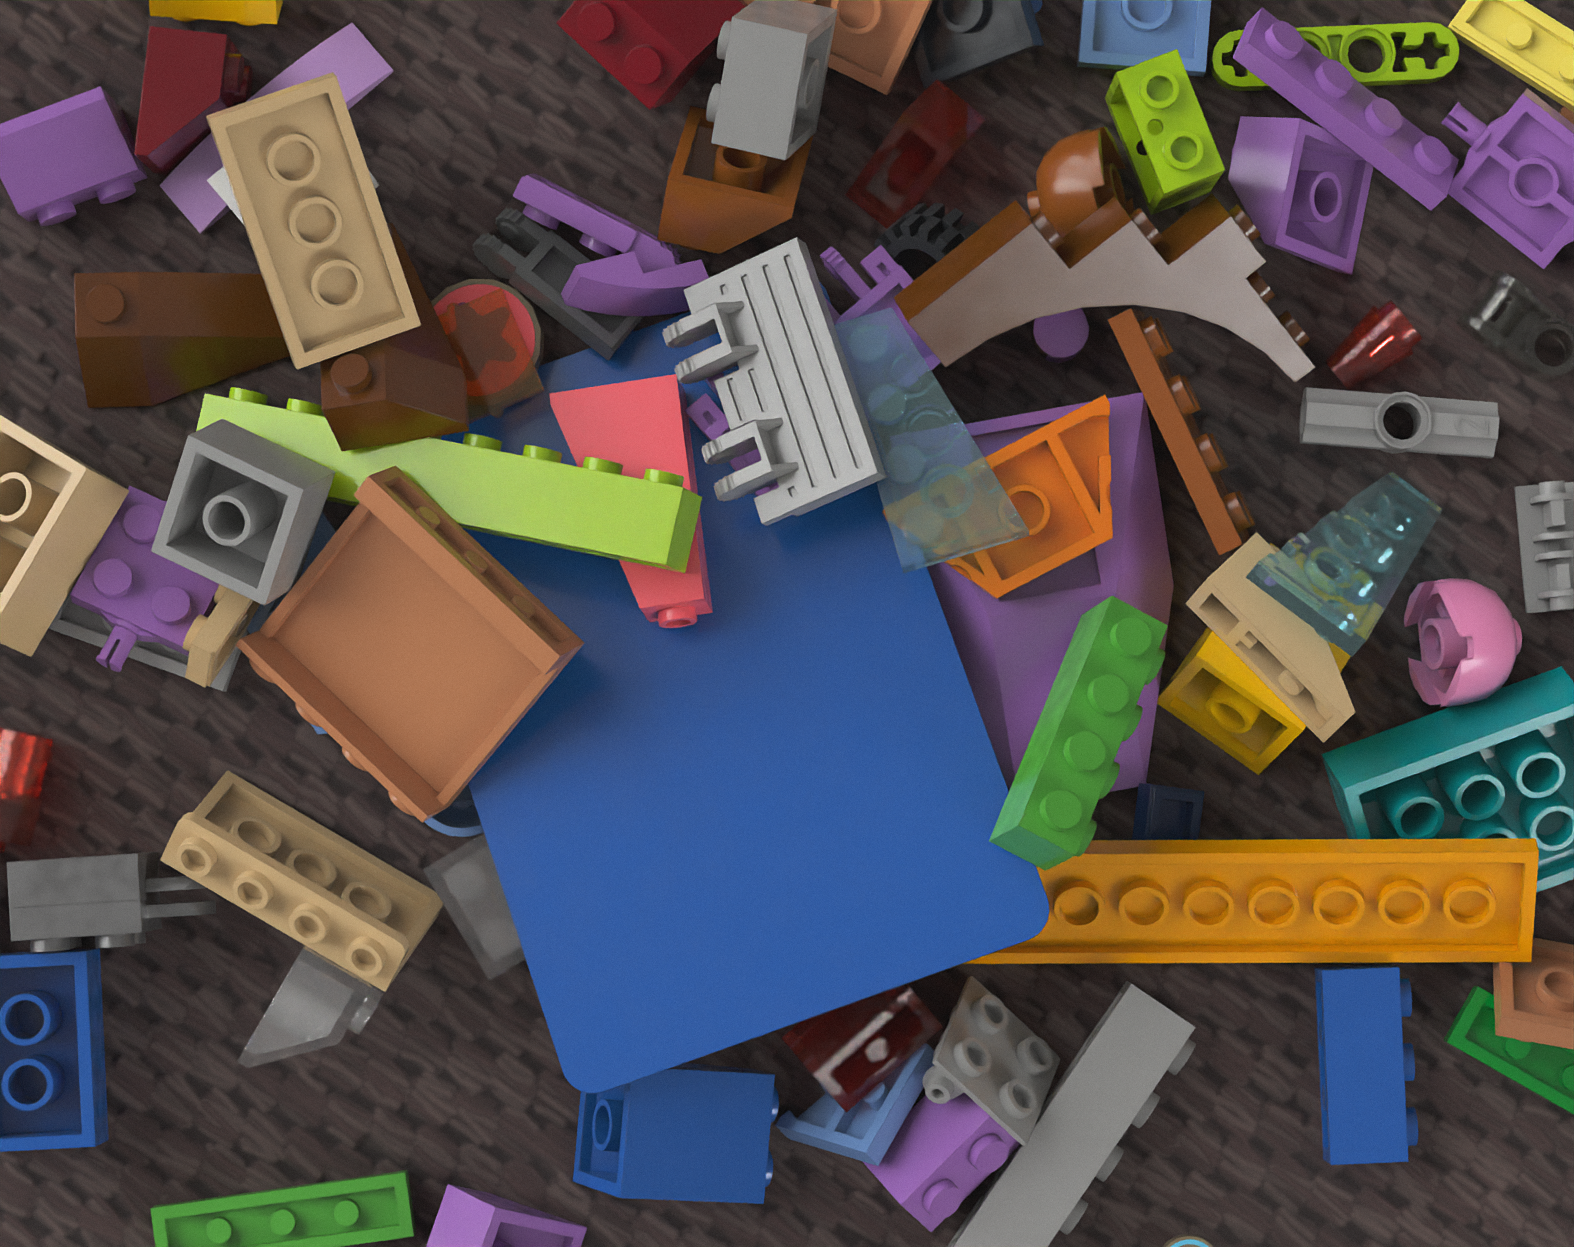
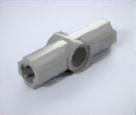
(1439, 423)

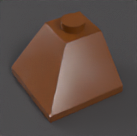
(725, 193)

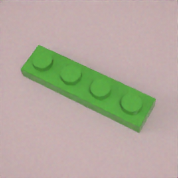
(293, 1216)

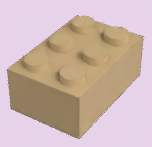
(49, 528)

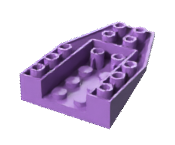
(1019, 640)

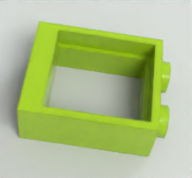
(1159, 107)

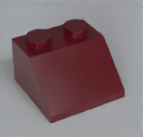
(649, 43)
(184, 82)

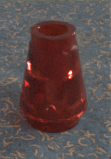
(1374, 345)

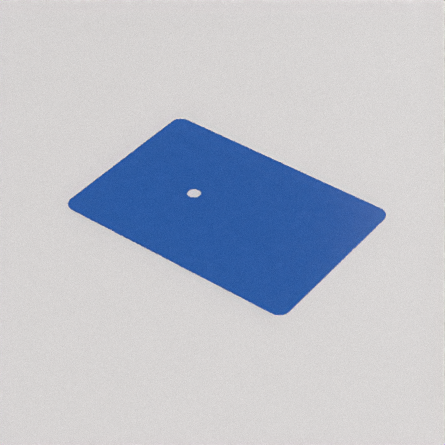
(742, 803)

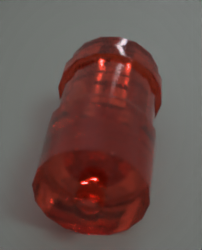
(22, 775)

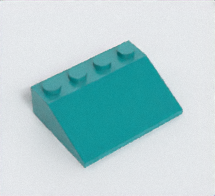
(1471, 774)

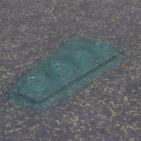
(937, 482)
(1350, 561)

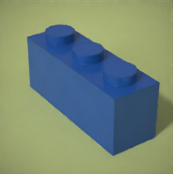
(1364, 1064)

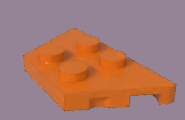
(1060, 491)

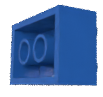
(52, 1051)

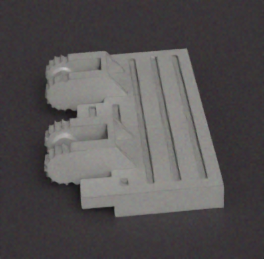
(790, 387)

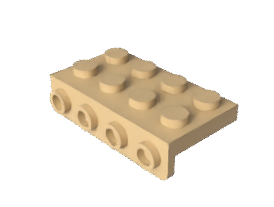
(303, 879)

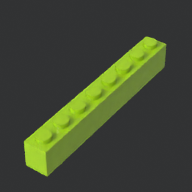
(493, 490)

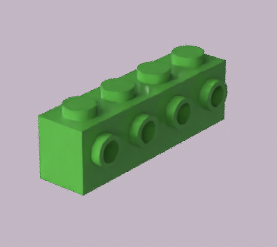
(1079, 734)

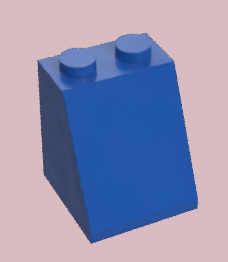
(680, 1136)

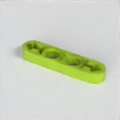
(1334, 44)

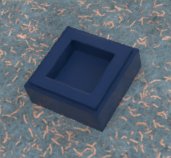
(1167, 813)

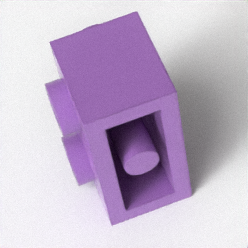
(942, 1157)

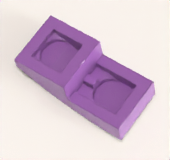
(621, 288)

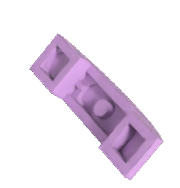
(358, 72)

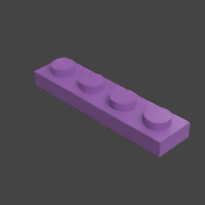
(1346, 108)

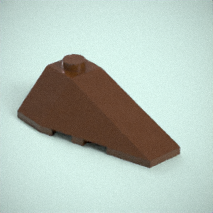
(170, 333)
(398, 385)

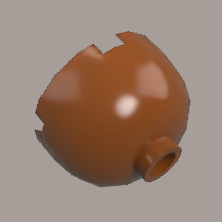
(1078, 179)

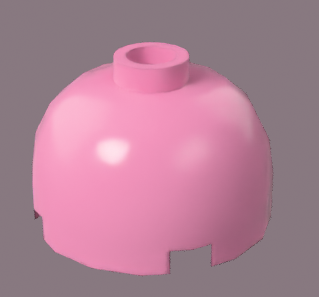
(1463, 639)

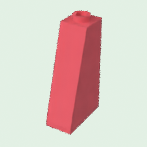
(643, 429)

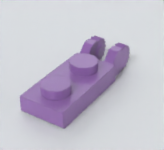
(601, 229)

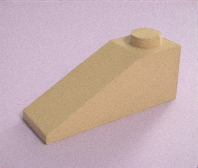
(1274, 641)

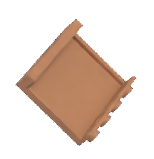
(410, 645)

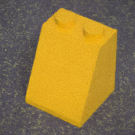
(1231, 704)

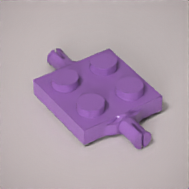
(1519, 175)
(137, 589)

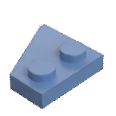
(869, 1125)

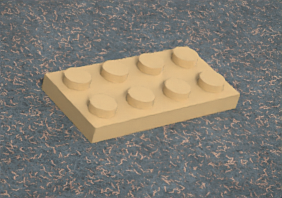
(314, 220)

